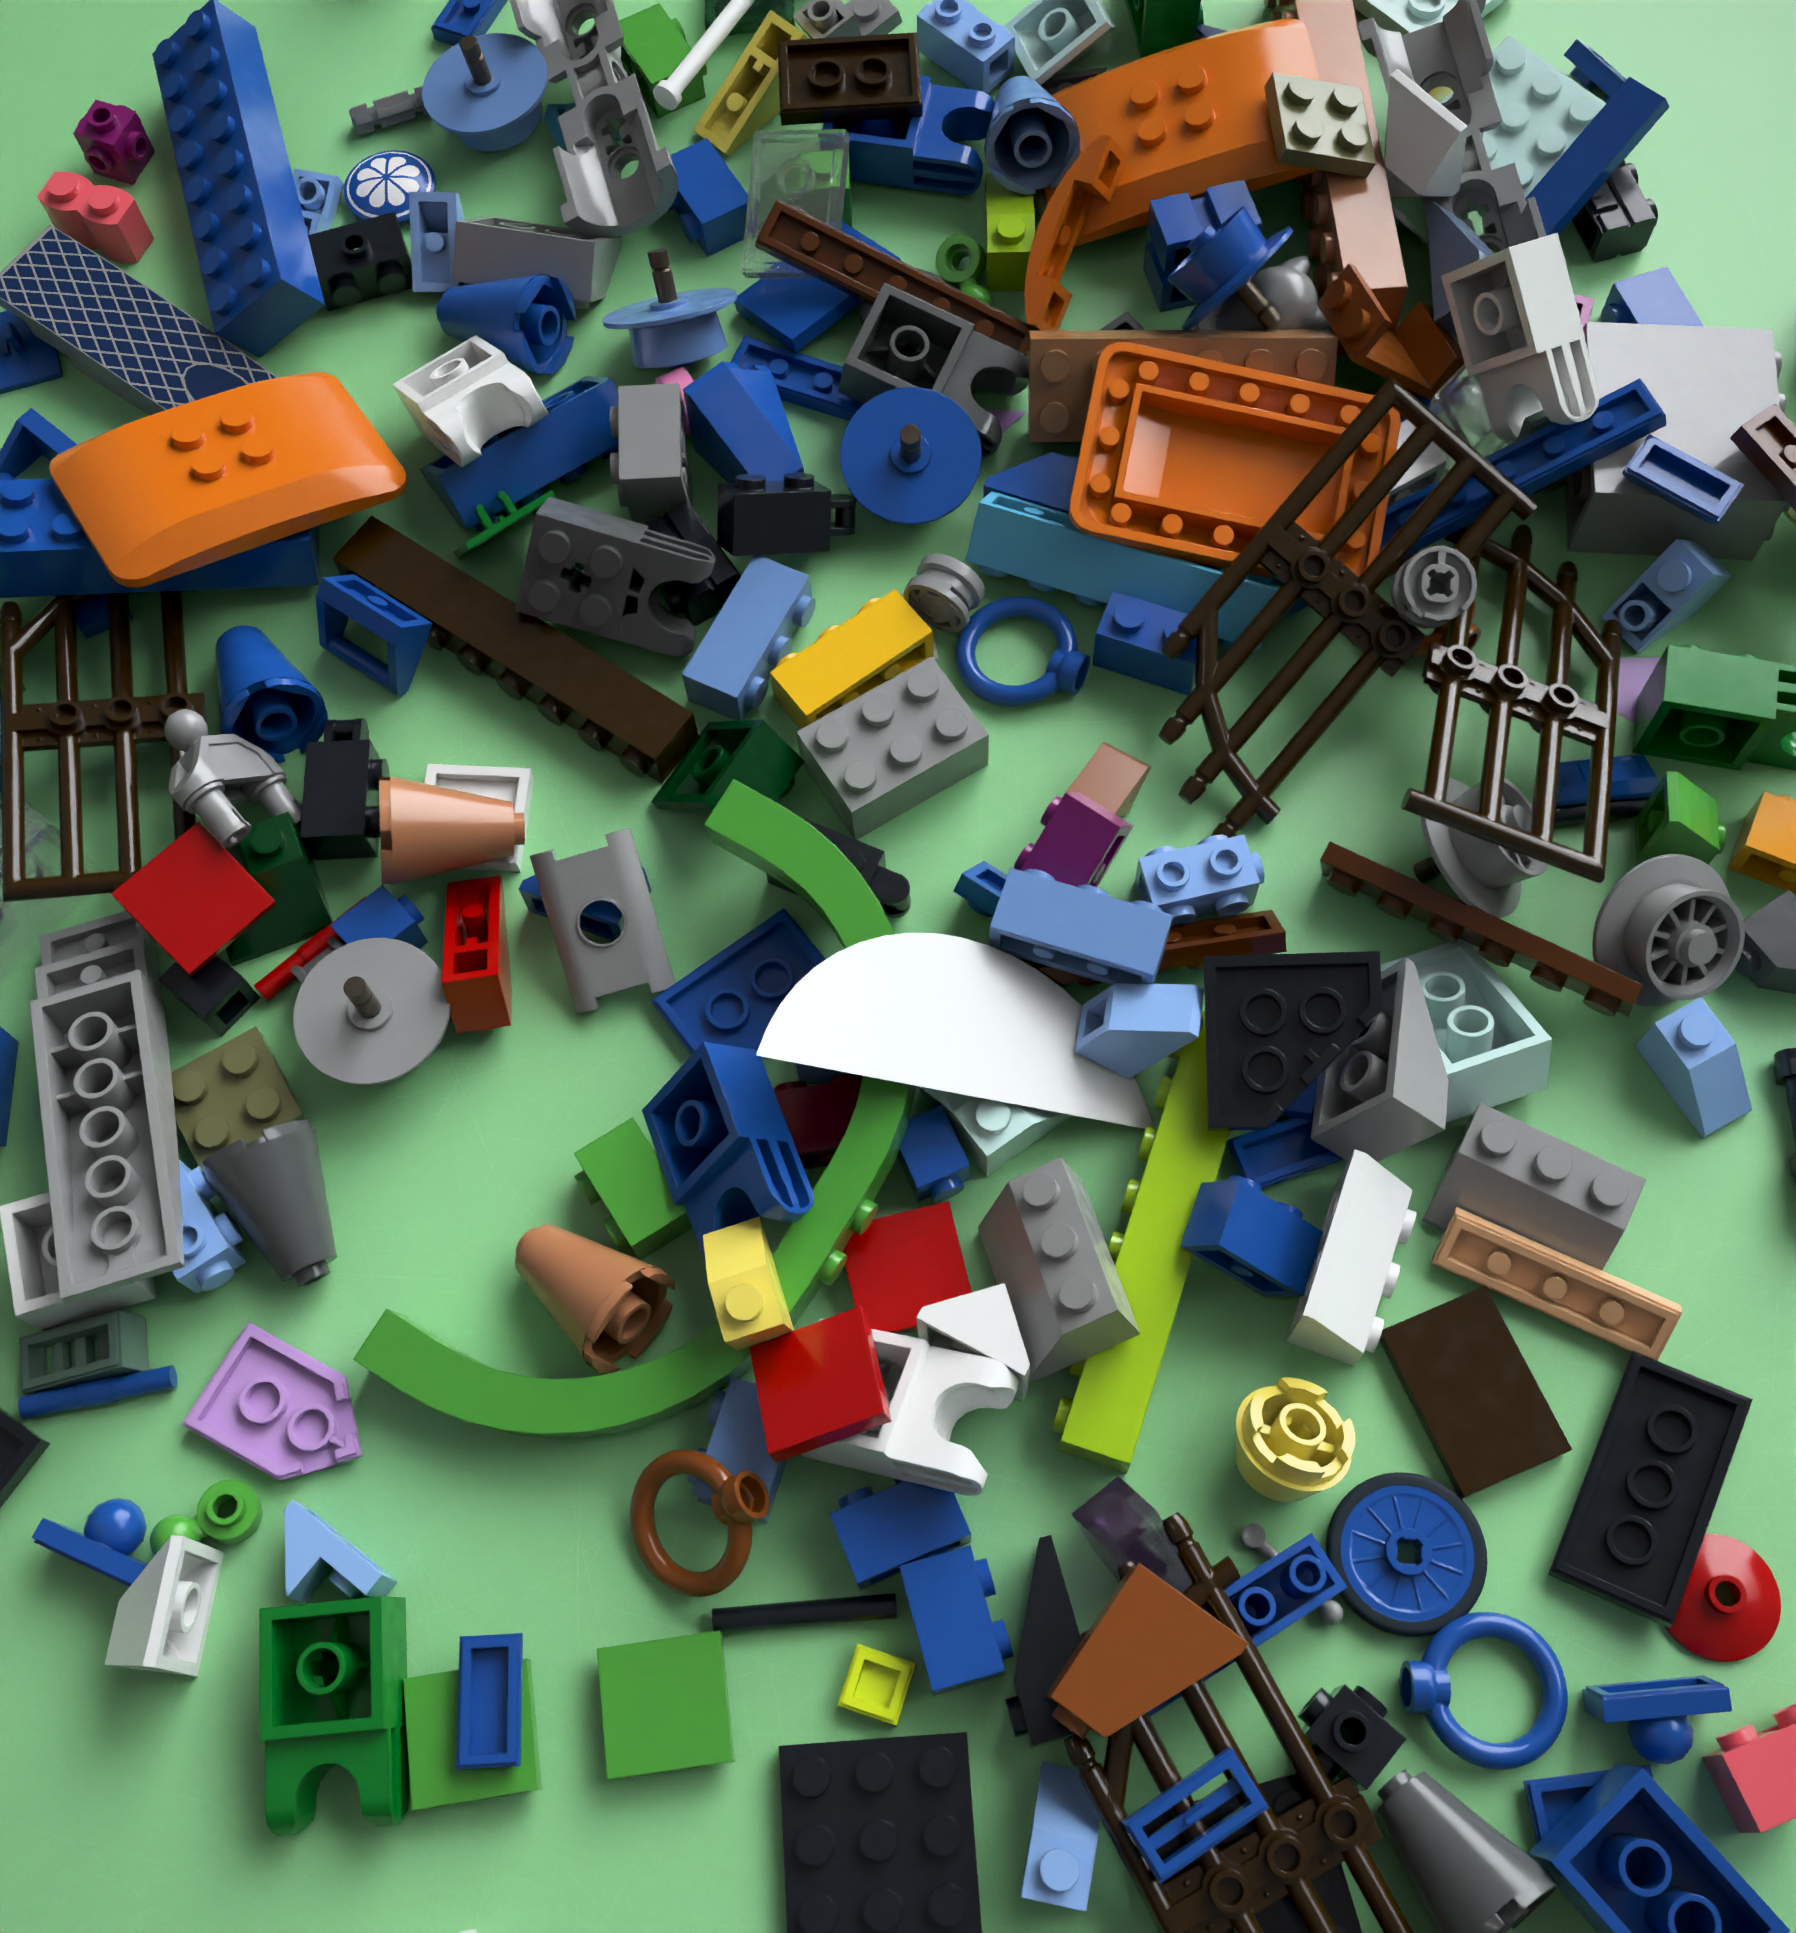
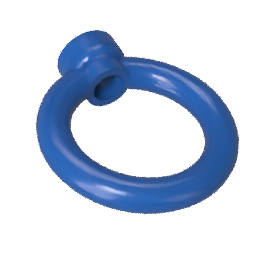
(1064, 671)
(1427, 1690)

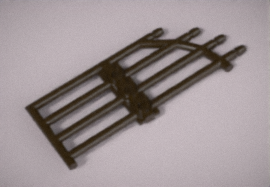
(1332, 591)
(1550, 710)
(82, 724)
(1281, 1850)

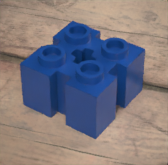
(1176, 222)

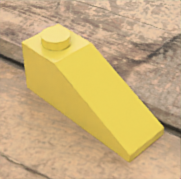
(751, 89)

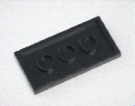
(1651, 1489)

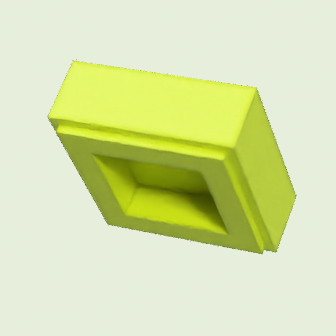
(877, 1685)

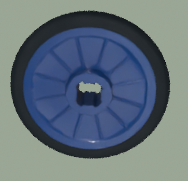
(1448, 1553)

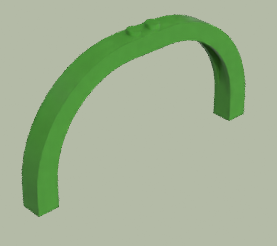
(805, 1258)

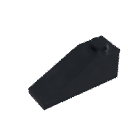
(1045, 1647)

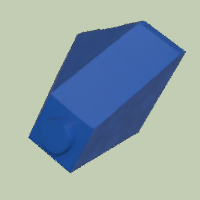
(741, 423)

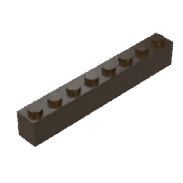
(524, 653)

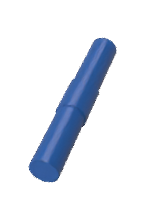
(97, 1392)

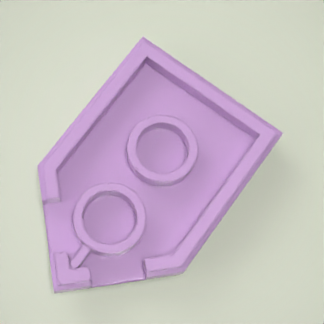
(277, 1408)

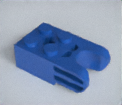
(923, 149)
(726, 1142)

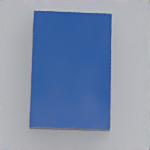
(798, 307)
(740, 987)

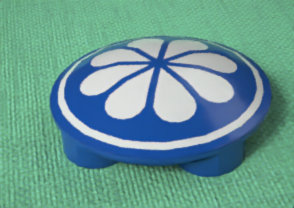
(384, 182)

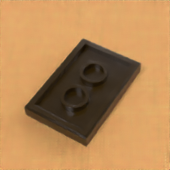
(849, 79)
(1473, 1392)

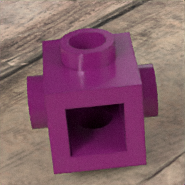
(114, 141)

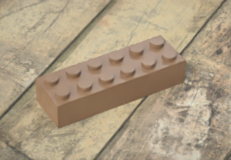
(1066, 362)

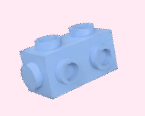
(966, 43)
(1201, 879)
(208, 1237)

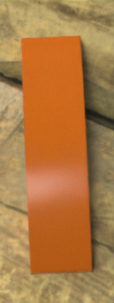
(1089, 177)

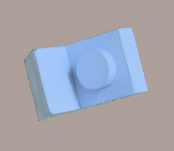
(433, 239)
(316, 1549)

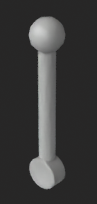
(1254, 1538)

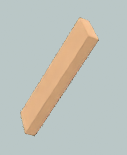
(1557, 1284)

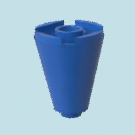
(516, 315)
(265, 694)

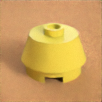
(1291, 1441)

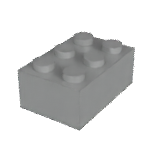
(893, 747)

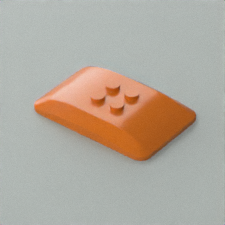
(1188, 119)
(1205, 451)
(225, 476)

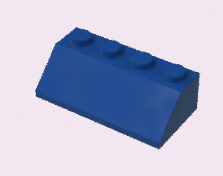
(531, 457)

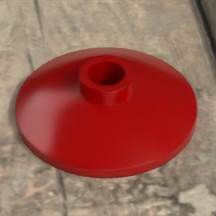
(1727, 1631)

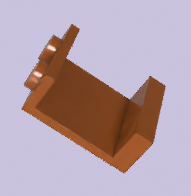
(1415, 354)

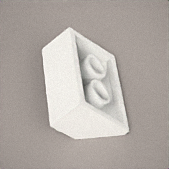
(1354, 1262)

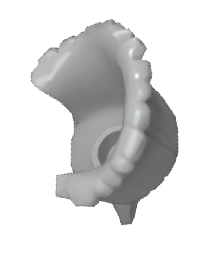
(1286, 289)

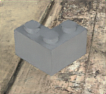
(652, 450)

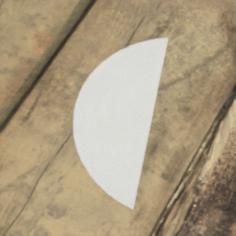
(952, 1022)

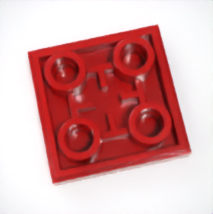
(194, 899)
(906, 1265)
(819, 1384)

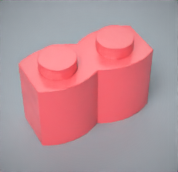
(96, 216)

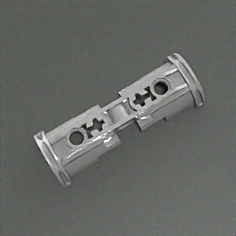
(1460, 58)
(605, 103)

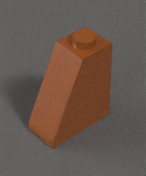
(1138, 1655)

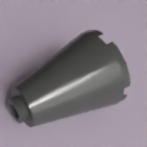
(279, 1198)
(1457, 1861)

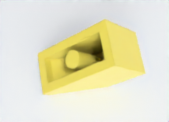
(745, 1285)

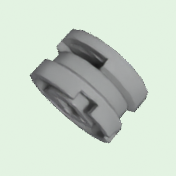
(1434, 587)
(944, 592)

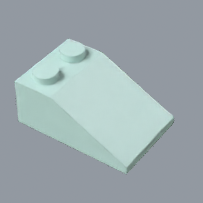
(1482, 1030)

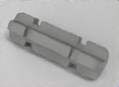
(387, 111)

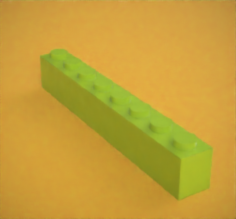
(1118, 1382)

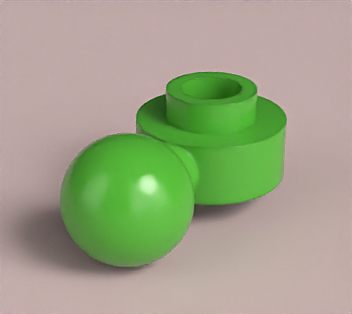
(948, 260)
(207, 1523)

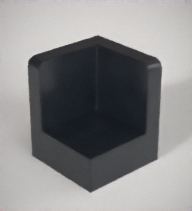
(213, 994)

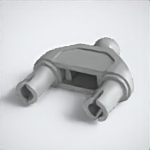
(223, 773)

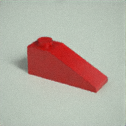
(477, 955)

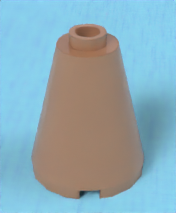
(441, 829)
(595, 1294)

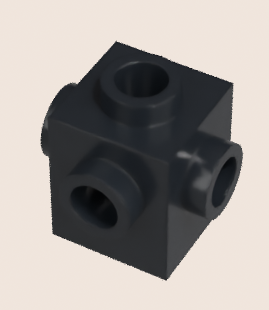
(1371, 1736)

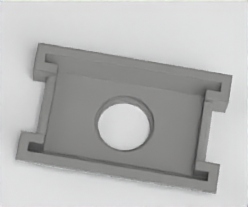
(610, 876)

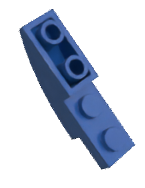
(1280, 1593)

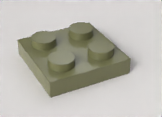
(1319, 125)
(232, 1095)

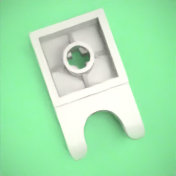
(1523, 336)
(469, 399)
(925, 1398)

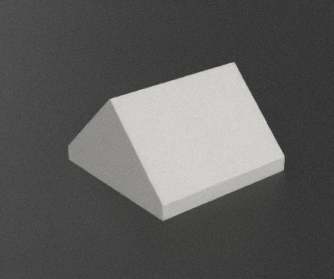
(981, 1326)

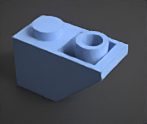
(1667, 593)
(1138, 1025)

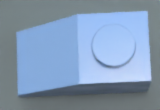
(1697, 1066)
(1061, 1841)

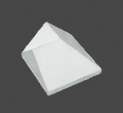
(1421, 143)
(167, 1610)

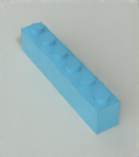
(1054, 554)

